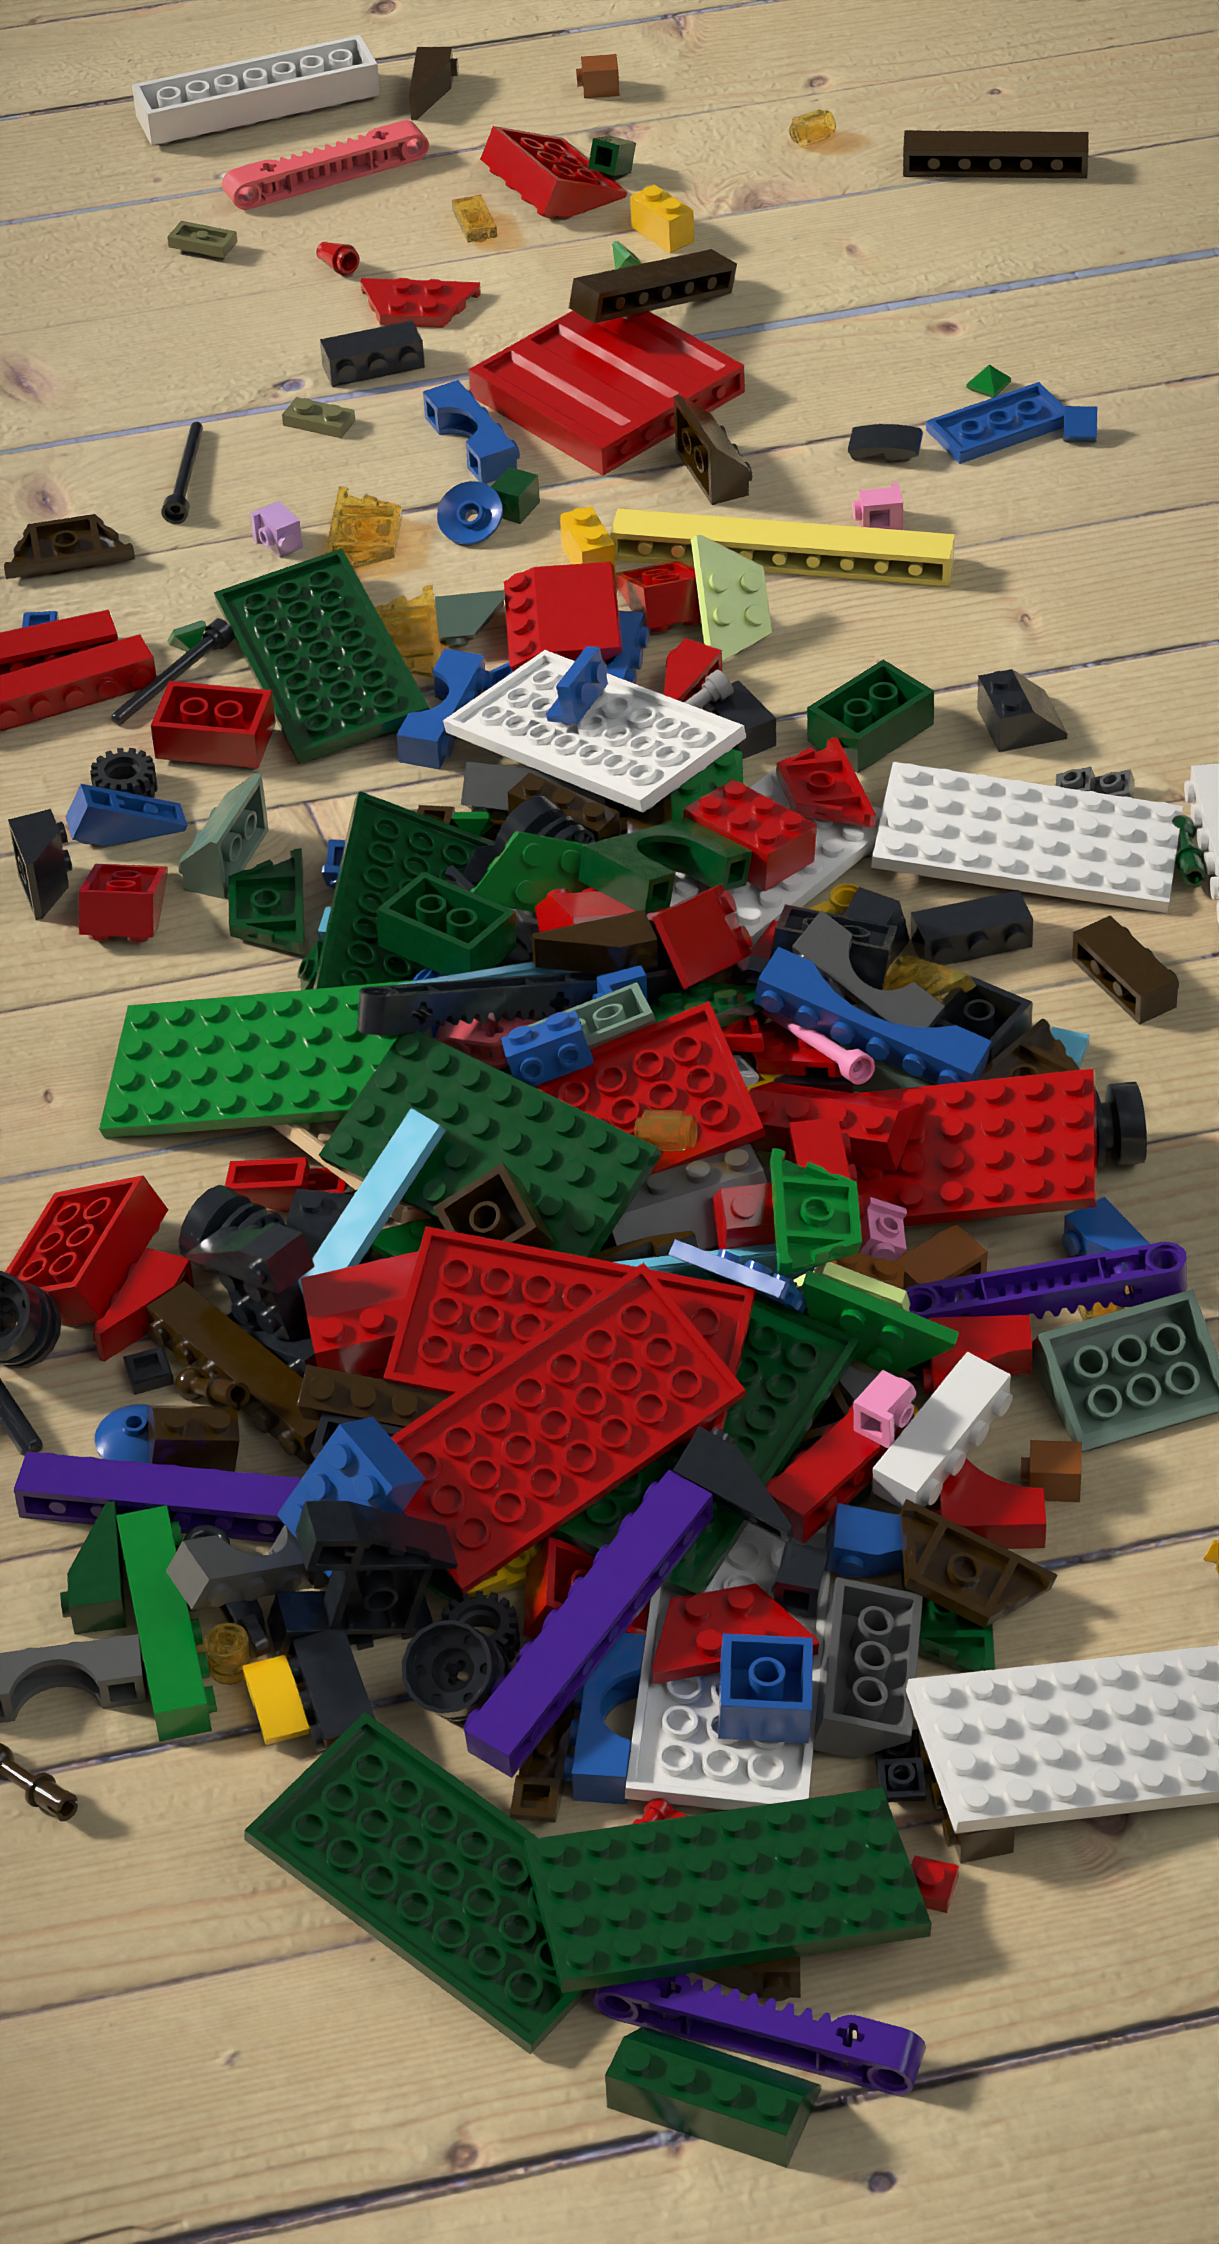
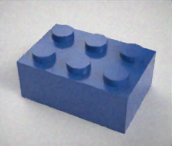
(358, 1467)

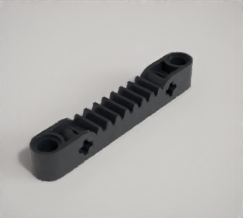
(422, 1005)

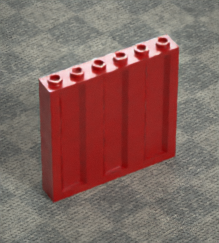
(604, 385)

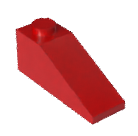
(689, 667)

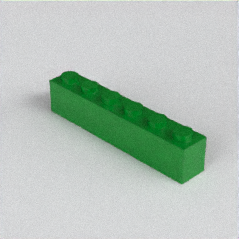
(165, 1627)

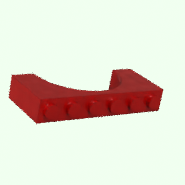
(987, 1506)

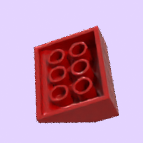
(548, 173)
(562, 611)
(88, 1243)
(357, 1312)

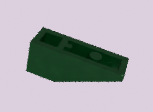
(96, 1579)

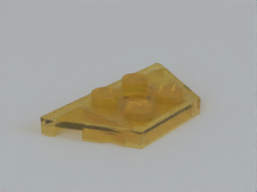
(364, 528)
(414, 630)
(929, 976)

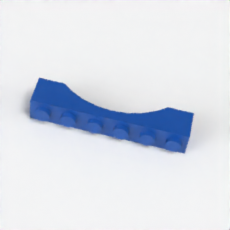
(799, 992)

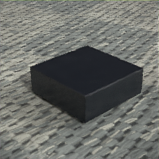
(148, 1370)

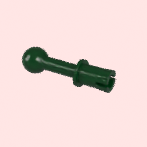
(1188, 858)

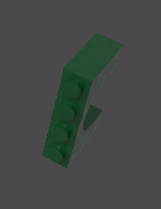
(643, 863)

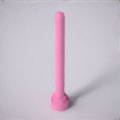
(853, 1064)

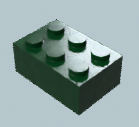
(872, 714)
(446, 927)

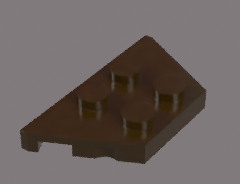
(66, 546)
(1031, 1055)
(965, 1568)

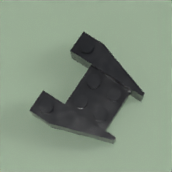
(262, 1281)
(376, 1579)

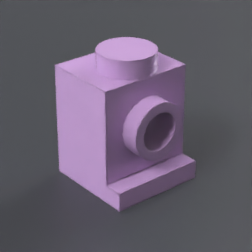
(277, 529)

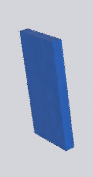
(997, 422)

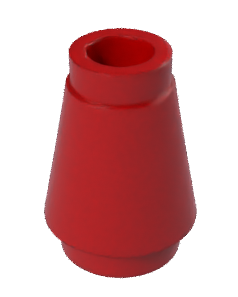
(339, 257)

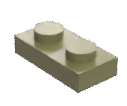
(202, 239)
(318, 417)

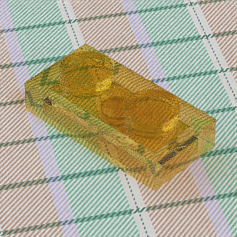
(474, 218)

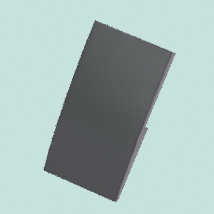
(1112, 783)

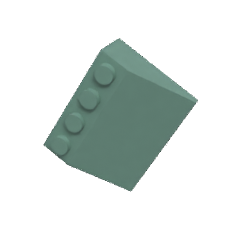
(1130, 1371)

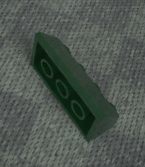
(710, 2095)

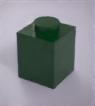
(612, 155)
(517, 493)

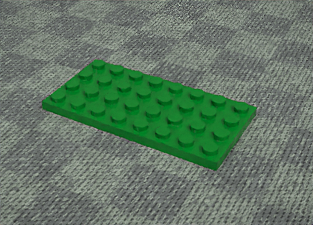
(240, 1062)

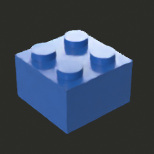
(765, 1688)

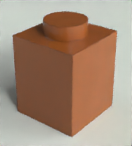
(598, 76)
(1055, 1468)

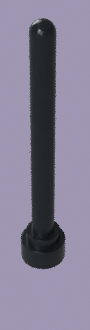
(176, 506)
(217, 635)

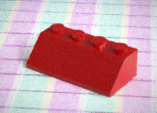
(874, 1124)

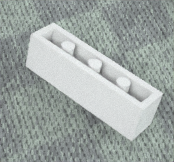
(943, 1433)

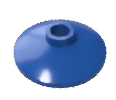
(460, 504)
(124, 1435)

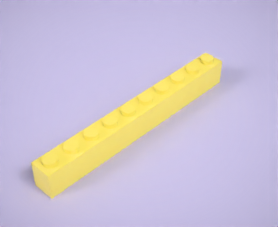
(789, 546)

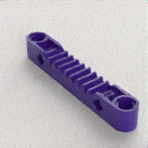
(1150, 1274)
(879, 2059)

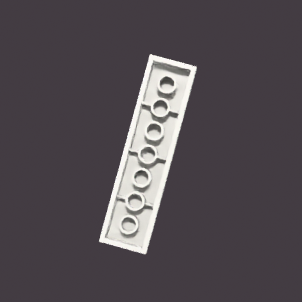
(256, 90)

